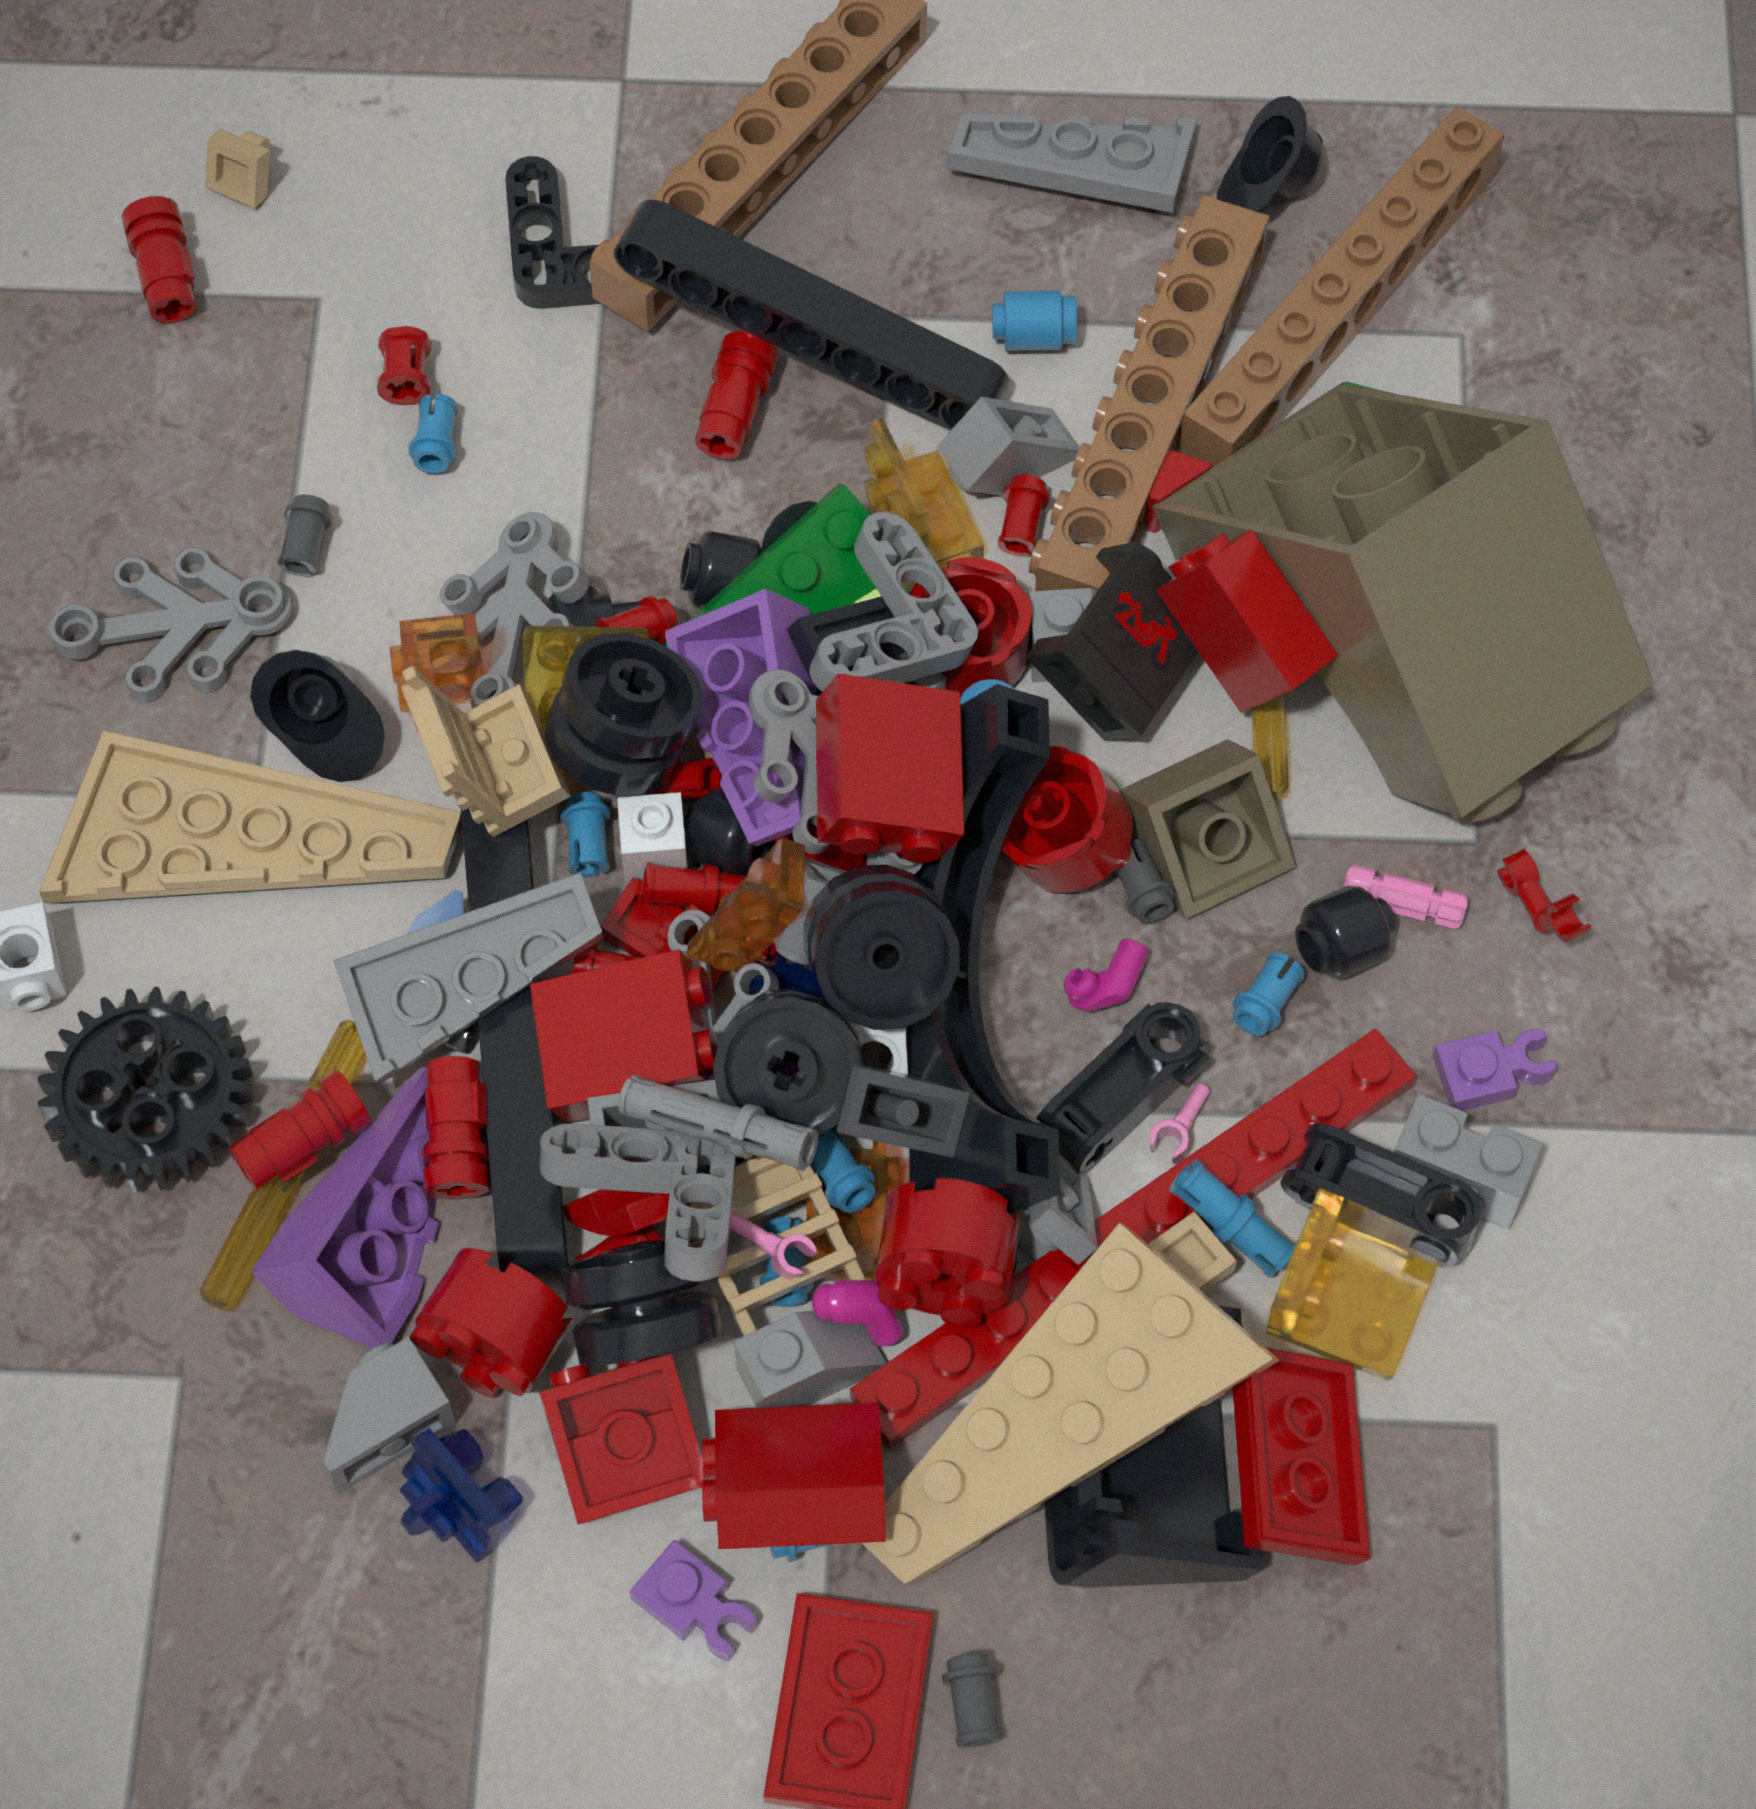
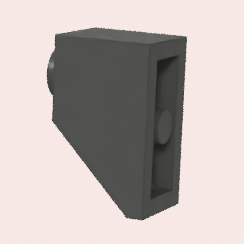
(903, 1110)

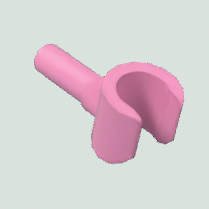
(1181, 1123)
(773, 1244)

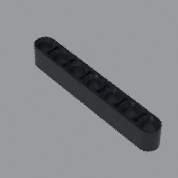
(805, 314)

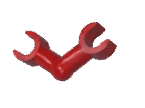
(1522, 879)

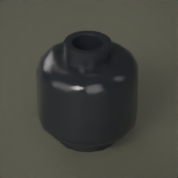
(714, 564)
(716, 836)
(1345, 932)

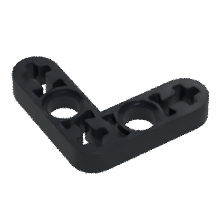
(562, 264)

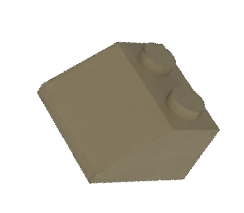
(1210, 826)

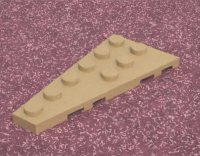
(203, 823)
(1085, 1386)

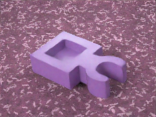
(1484, 1072)
(686, 1594)

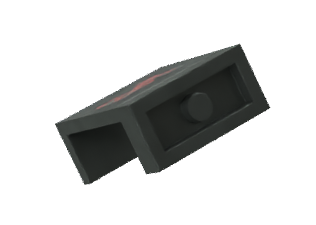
(1122, 648)

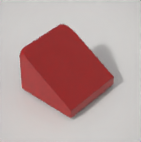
(1174, 474)

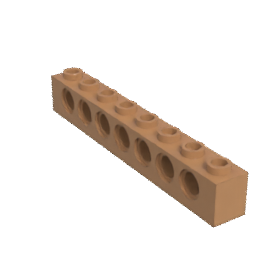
(774, 134)
(1232, 245)
(1343, 289)

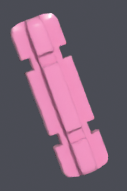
(1411, 896)

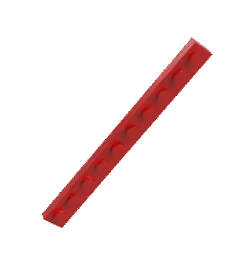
(1244, 1158)

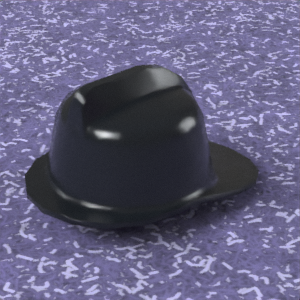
(1275, 158)
(318, 714)

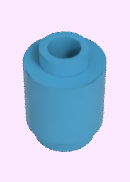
(1035, 320)

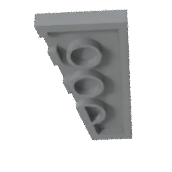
(1105, 162)
(453, 973)

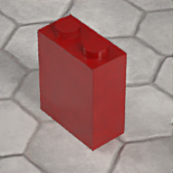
(1245, 619)
(889, 768)
(620, 1023)
(795, 1476)

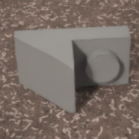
(1061, 1221)

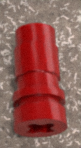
(163, 261)
(732, 402)
(454, 1122)
(293, 1135)

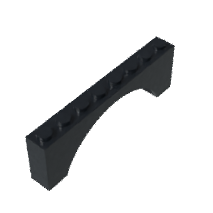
(999, 1142)

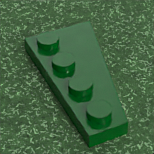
(810, 561)

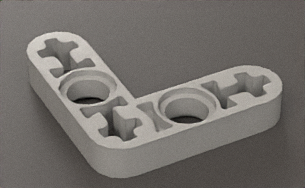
(914, 618)
(594, 1160)

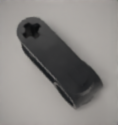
(1125, 1083)
(1386, 1194)

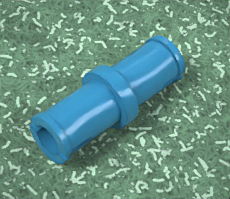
(1232, 1218)

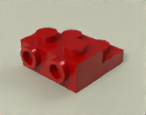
(622, 1435)

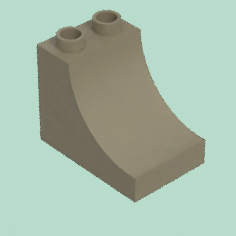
(1444, 577)

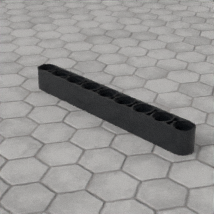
(524, 1202)

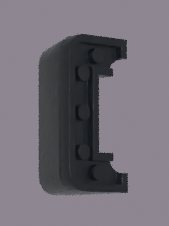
(1154, 1514)

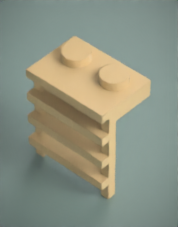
(488, 756)
(760, 1190)

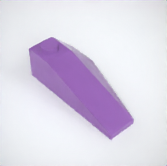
(728, 655)
(361, 1232)

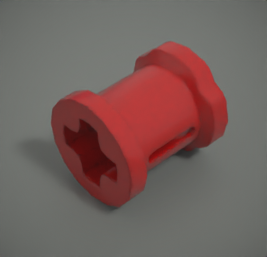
(404, 365)

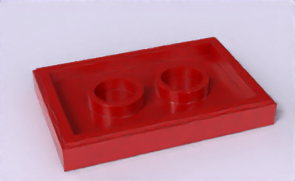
(1301, 1460)
(848, 1705)

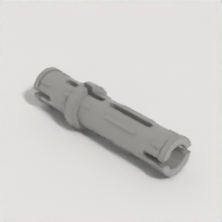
(742, 1129)

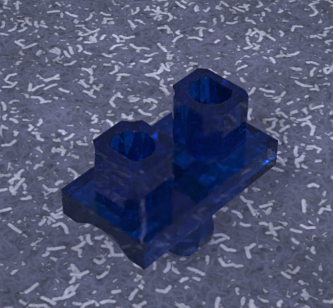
(449, 1499)

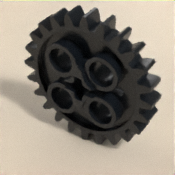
(145, 1089)

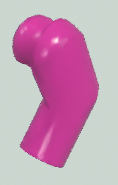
(1109, 987)
(858, 1304)

